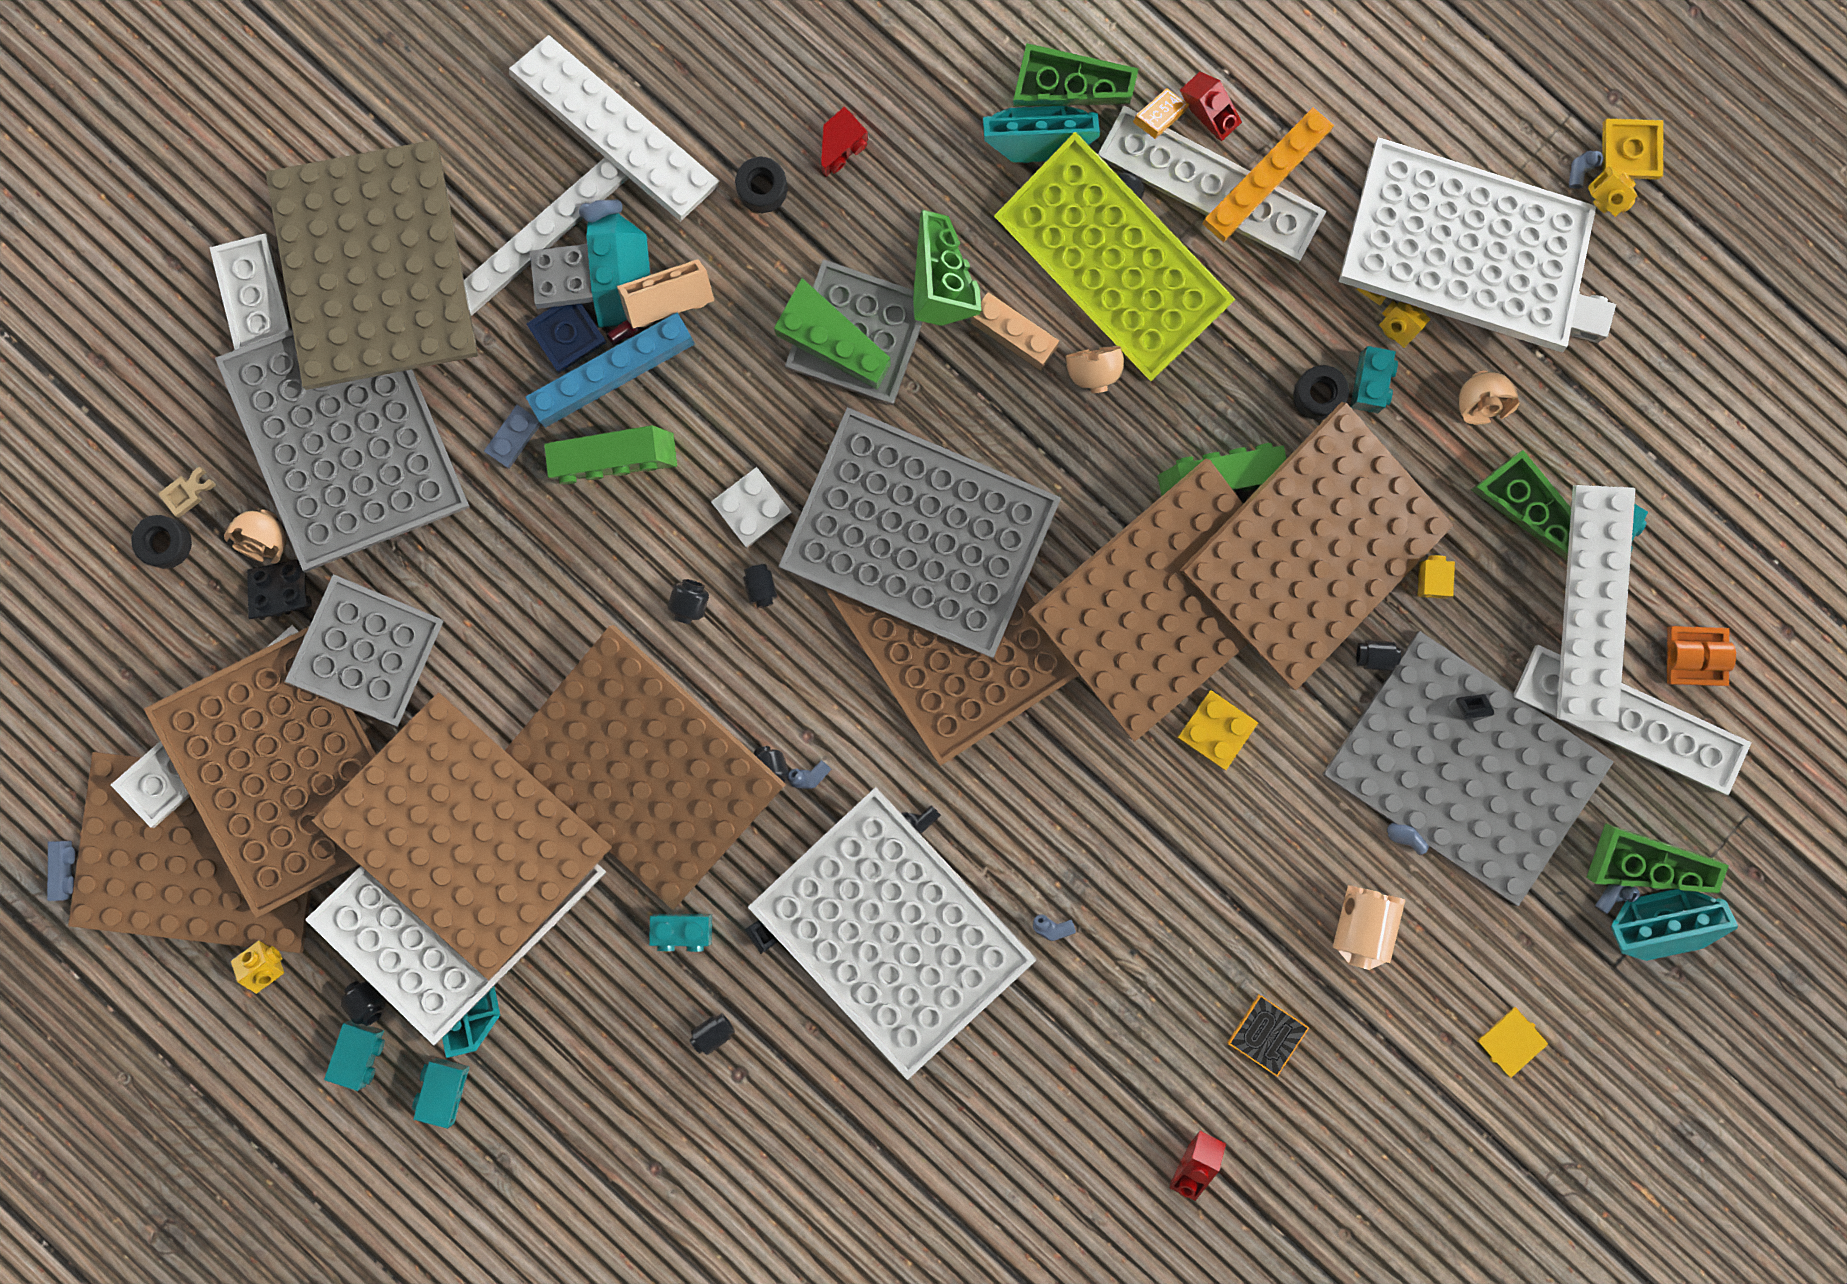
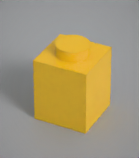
(1436, 578)

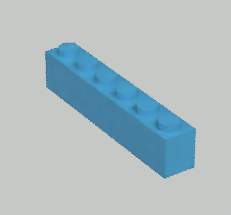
(610, 370)

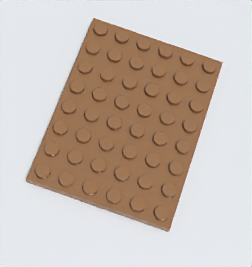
(1317, 546)
(1135, 619)
(953, 690)
(644, 766)
(262, 769)
(462, 835)
(166, 876)

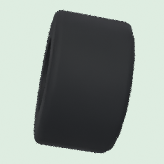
(756, 167)
(1327, 375)
(144, 535)

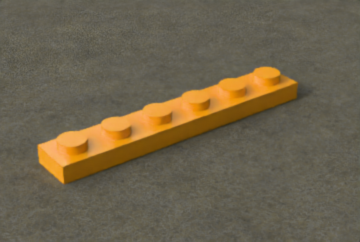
(1268, 174)

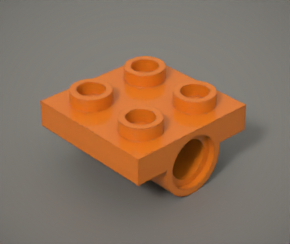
(1699, 656)

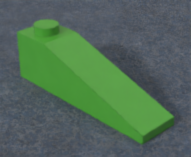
(942, 277)

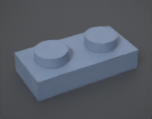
(512, 436)
(60, 878)

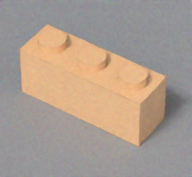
(666, 293)
(1015, 332)

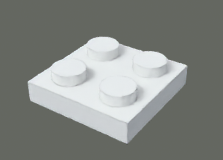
(751, 507)

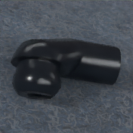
(922, 821)

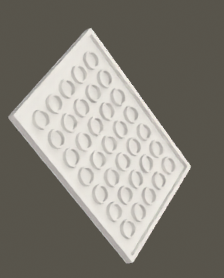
(1469, 244)
(892, 933)
(407, 958)

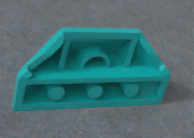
(1037, 132)
(616, 257)
(1671, 924)
(473, 1027)

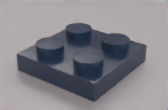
(566, 334)

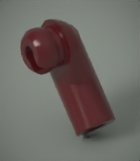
(623, 331)

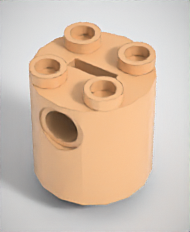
(1368, 927)

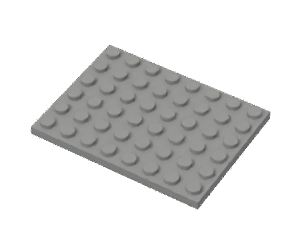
(341, 457)
(919, 532)
(1480, 791)

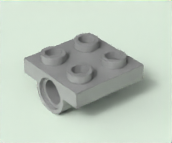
(561, 276)

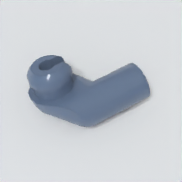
(1582, 165)
(599, 209)
(808, 779)
(1408, 836)
(1616, 893)
(1051, 930)

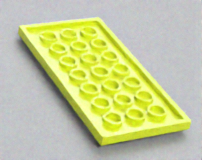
(1114, 257)

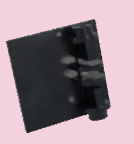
(276, 590)

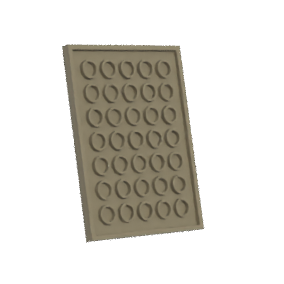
(371, 264)

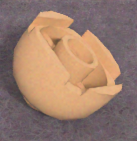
(1096, 367)
(1487, 396)
(257, 535)

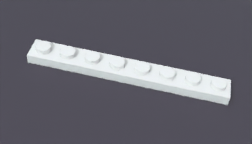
(541, 233)

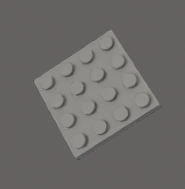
(877, 310)
(364, 651)

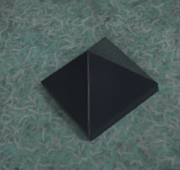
(1475, 707)
(760, 936)

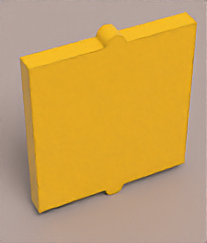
(1512, 1042)

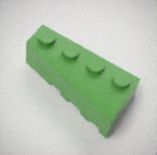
(1071, 79)
(828, 335)
(610, 454)
(1239, 468)
(1529, 500)
(1641, 861)

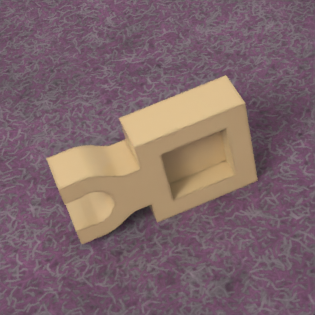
(183, 493)

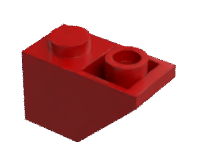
(1211, 104)
(841, 139)
(1198, 1166)

